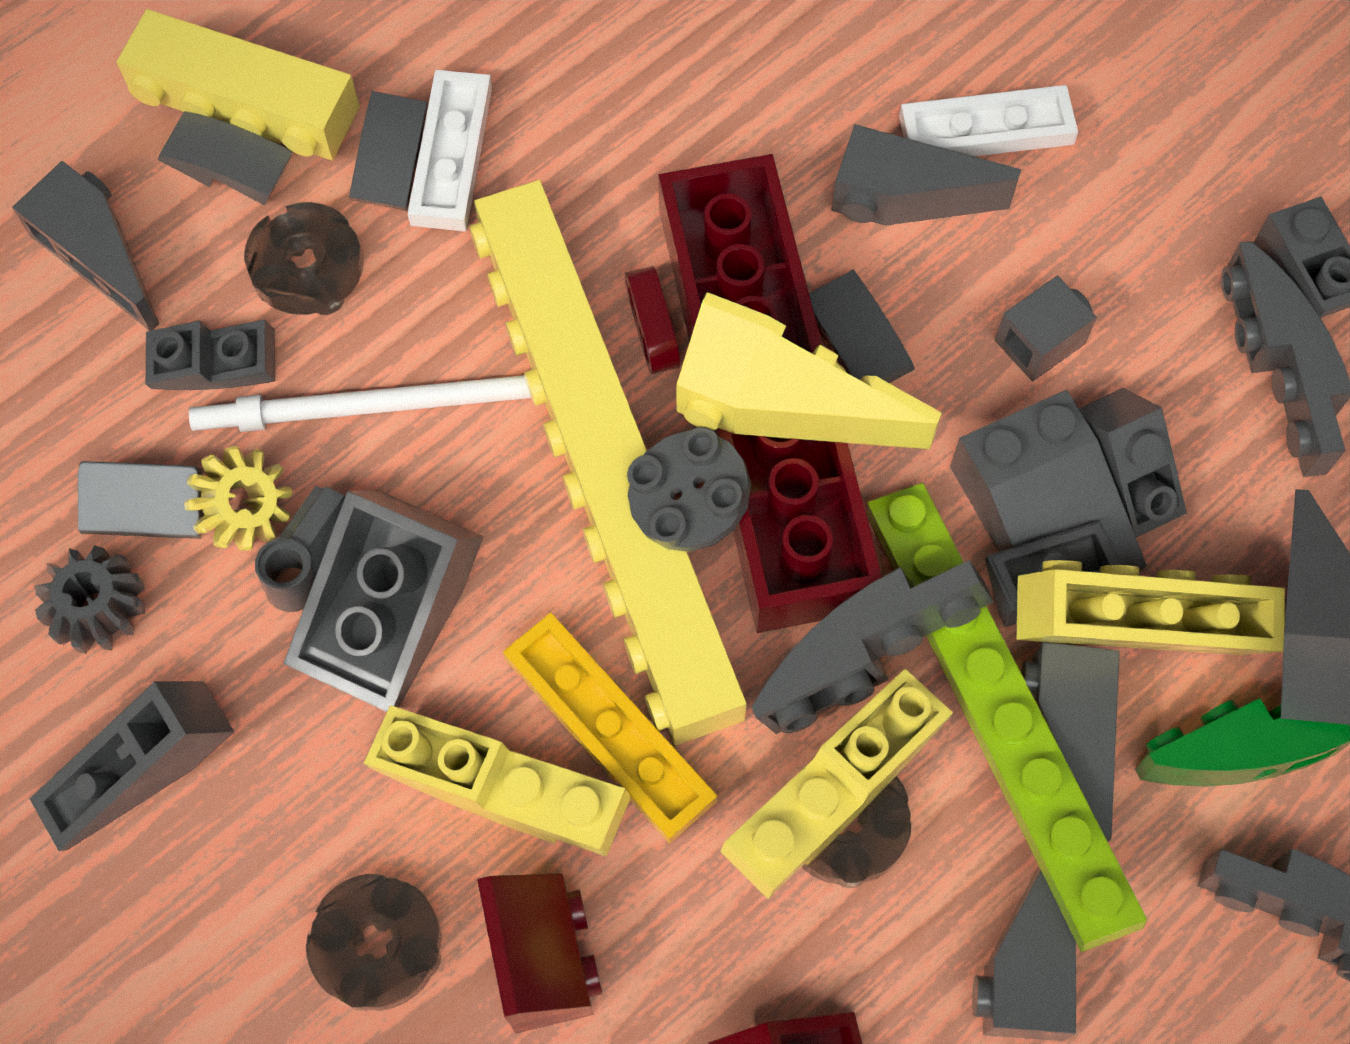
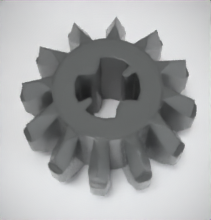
(78, 582)

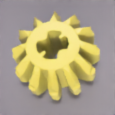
(262, 502)

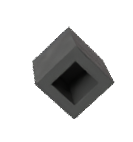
(1045, 327)

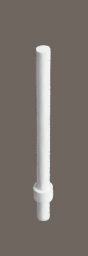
(253, 412)

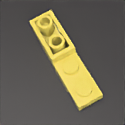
(497, 782)
(836, 784)

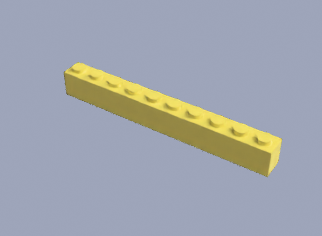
(600, 439)

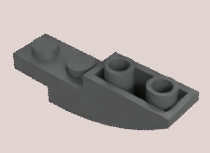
(1288, 337)
(843, 652)
(1298, 889)

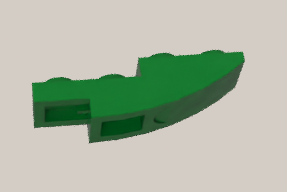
(1240, 747)

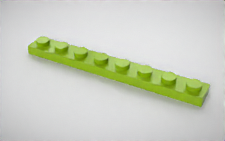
(1014, 736)

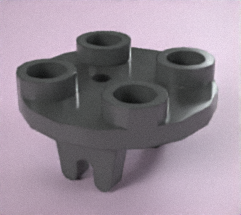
(676, 467)

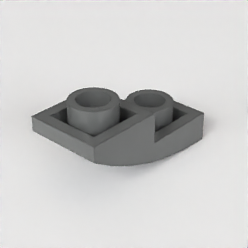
(388, 150)
(224, 152)
(859, 330)
(207, 359)

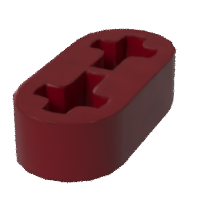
(652, 320)

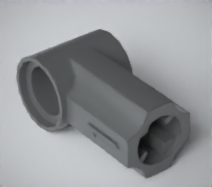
(299, 547)

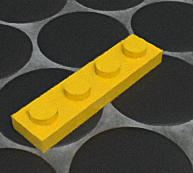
(610, 727)

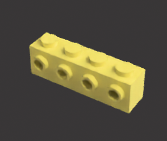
(239, 84)
(1149, 612)

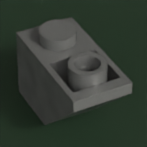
(1311, 252)
(1138, 457)

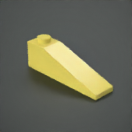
(760, 384)

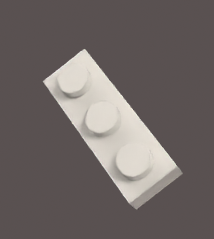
(993, 121)
(450, 150)

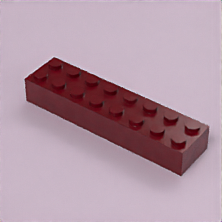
(805, 521)

